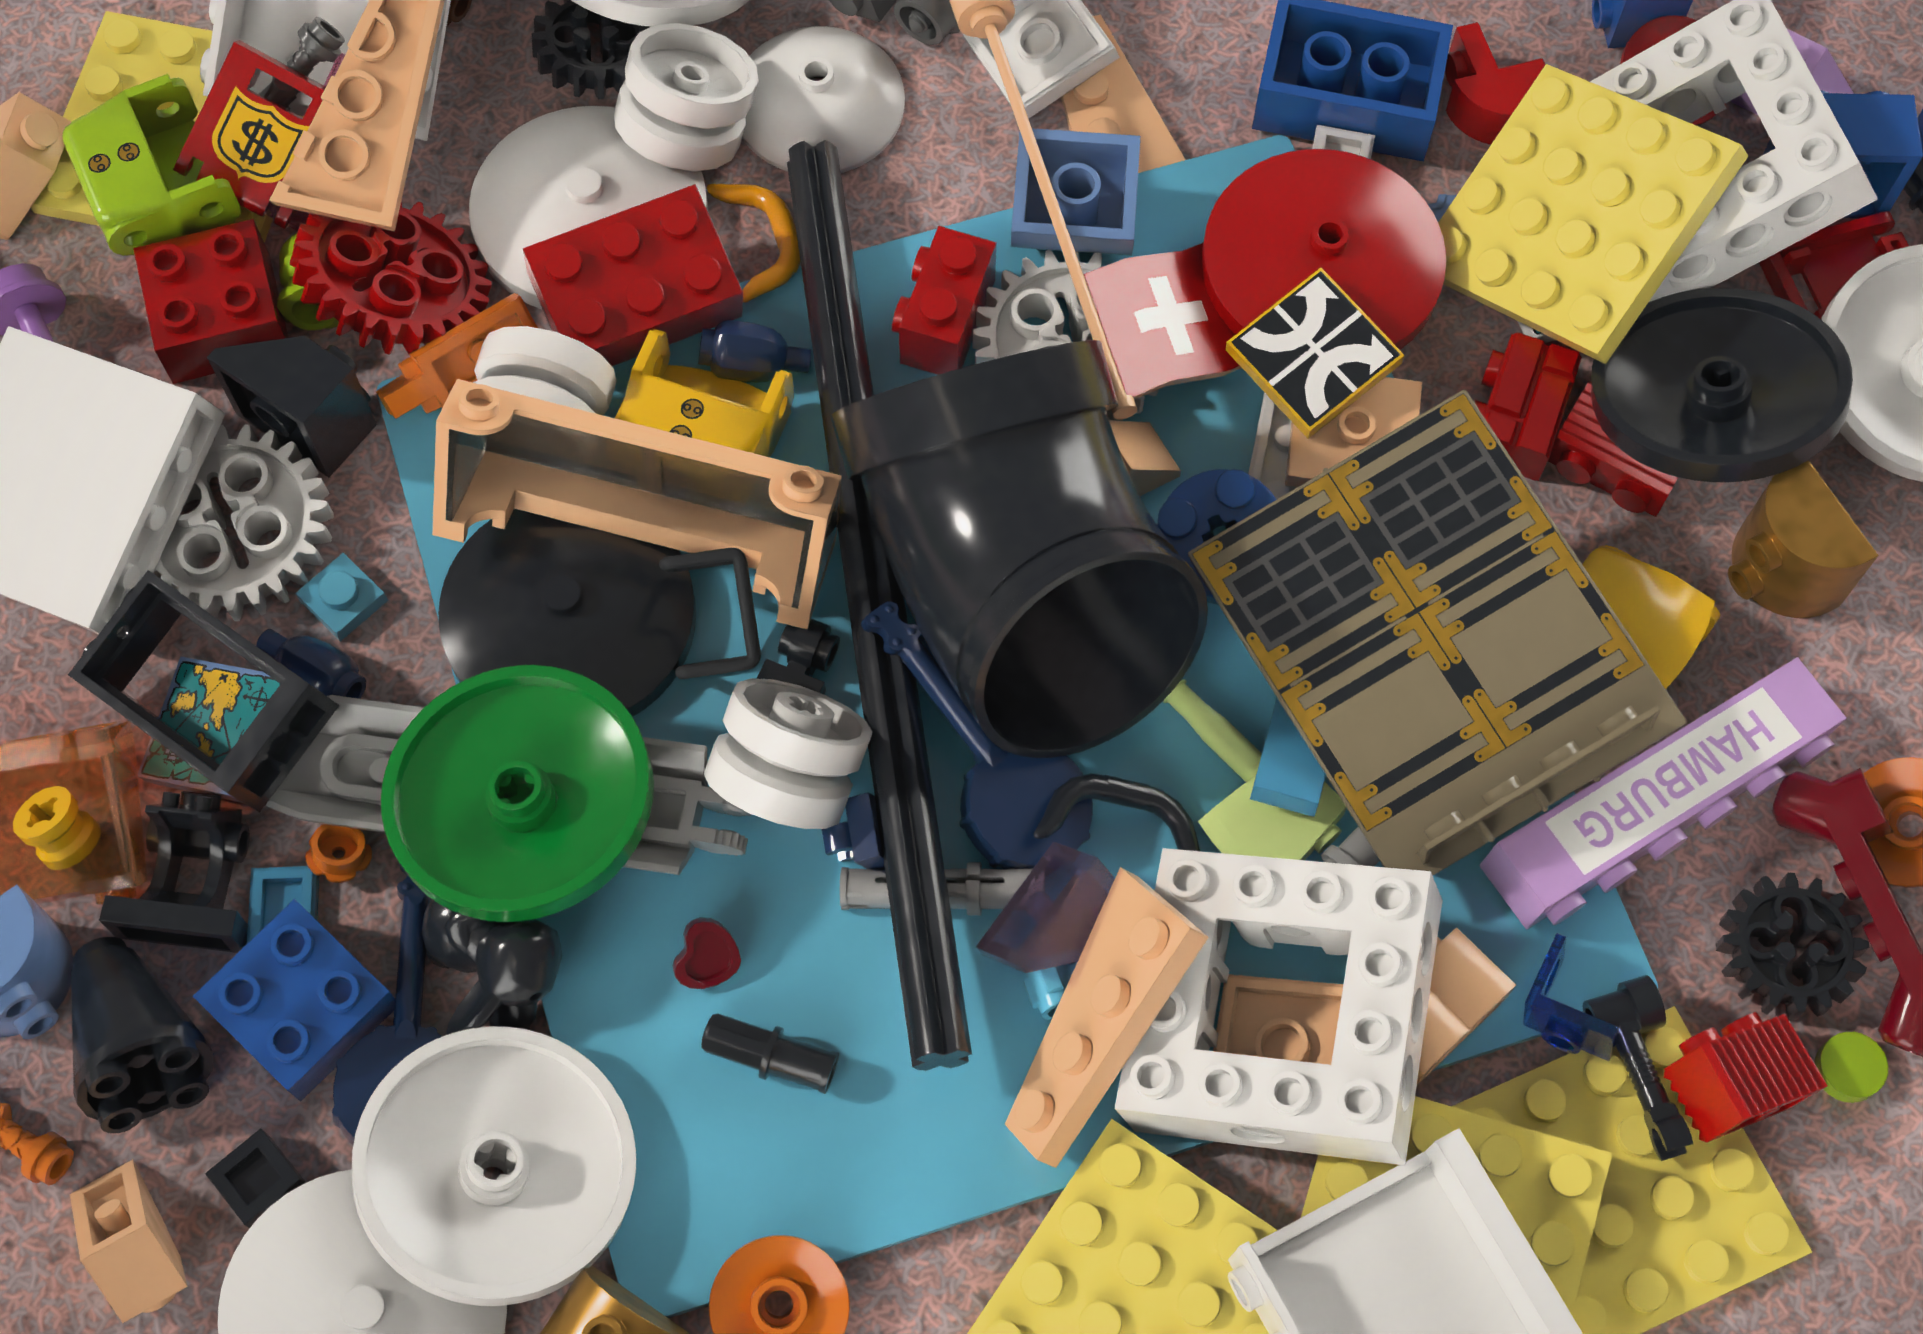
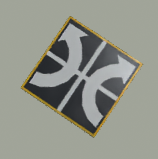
(1314, 352)

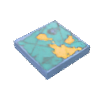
(213, 710)

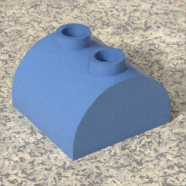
(1093, 186)
(33, 966)

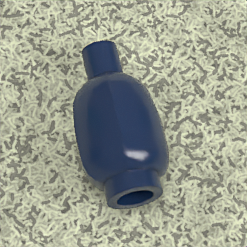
(749, 352)
(316, 663)

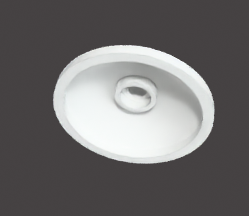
(852, 107)

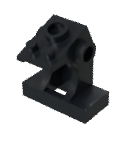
(193, 830)

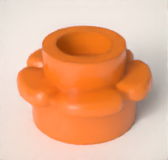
(331, 838)

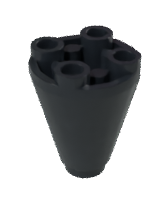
(131, 1040)

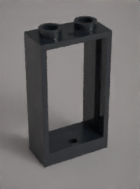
(271, 741)

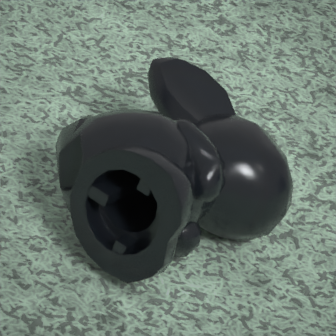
(512, 963)

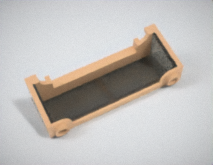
(634, 482)

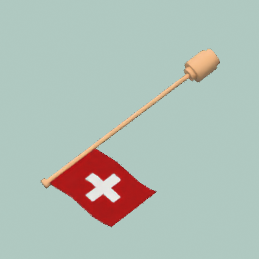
(1142, 308)

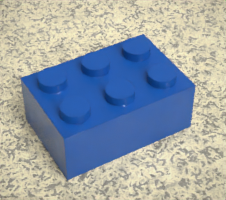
(1353, 74)

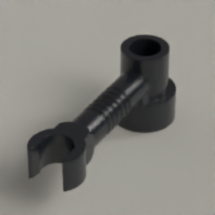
(1637, 1010)

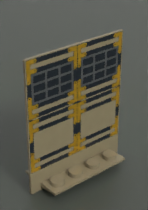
(1435, 639)

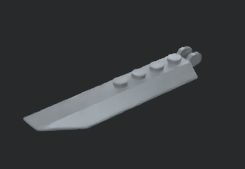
(346, 763)

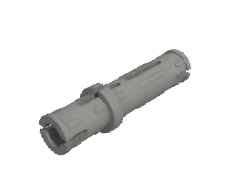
(967, 888)

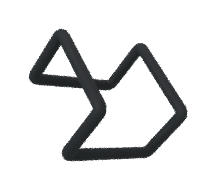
(712, 559)

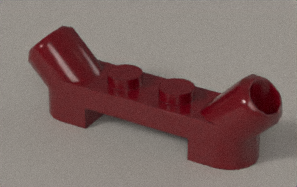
(1850, 818)

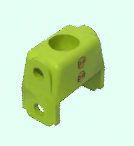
(127, 164)

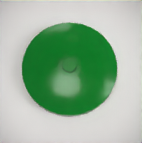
(517, 793)

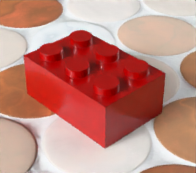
(636, 275)

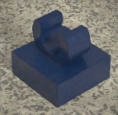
(859, 837)

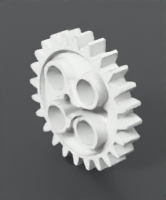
(1033, 295)
(284, 500)

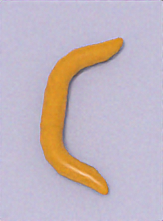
(782, 227)

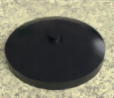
(1723, 386)
(569, 603)

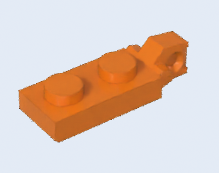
(438, 364)

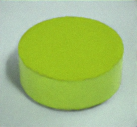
(1852, 1066)

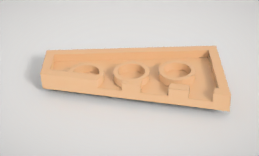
(1118, 104)
(365, 130)
(1111, 1000)

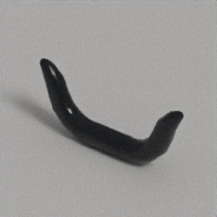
(1123, 793)

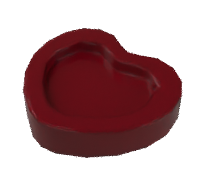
(707, 956)

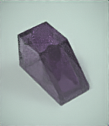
(1050, 912)

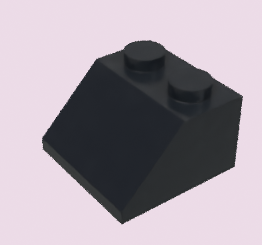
(299, 394)

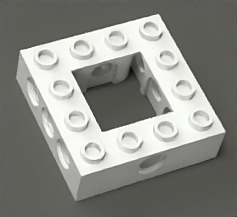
(1782, 194)
(1342, 1109)

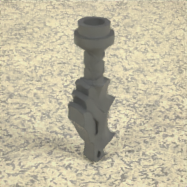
(318, 43)

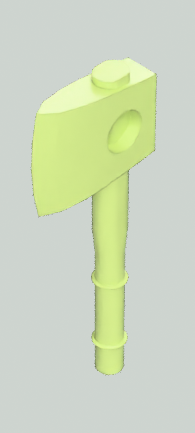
(1247, 825)

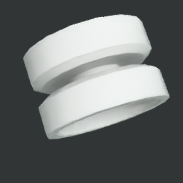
(685, 96)
(546, 368)
(787, 753)

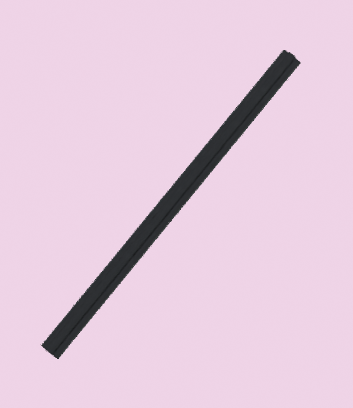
(887, 687)

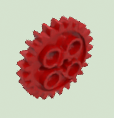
(387, 282)

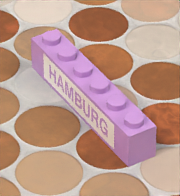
(1661, 794)

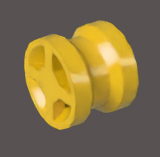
(56, 828)

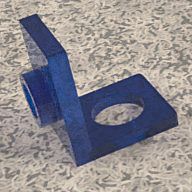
(1560, 1024)

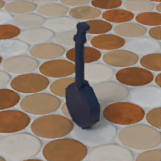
(1003, 791)
(384, 1048)

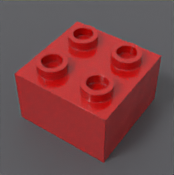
(208, 295)

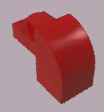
(1481, 92)

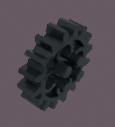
(564, 48)
(1823, 975)

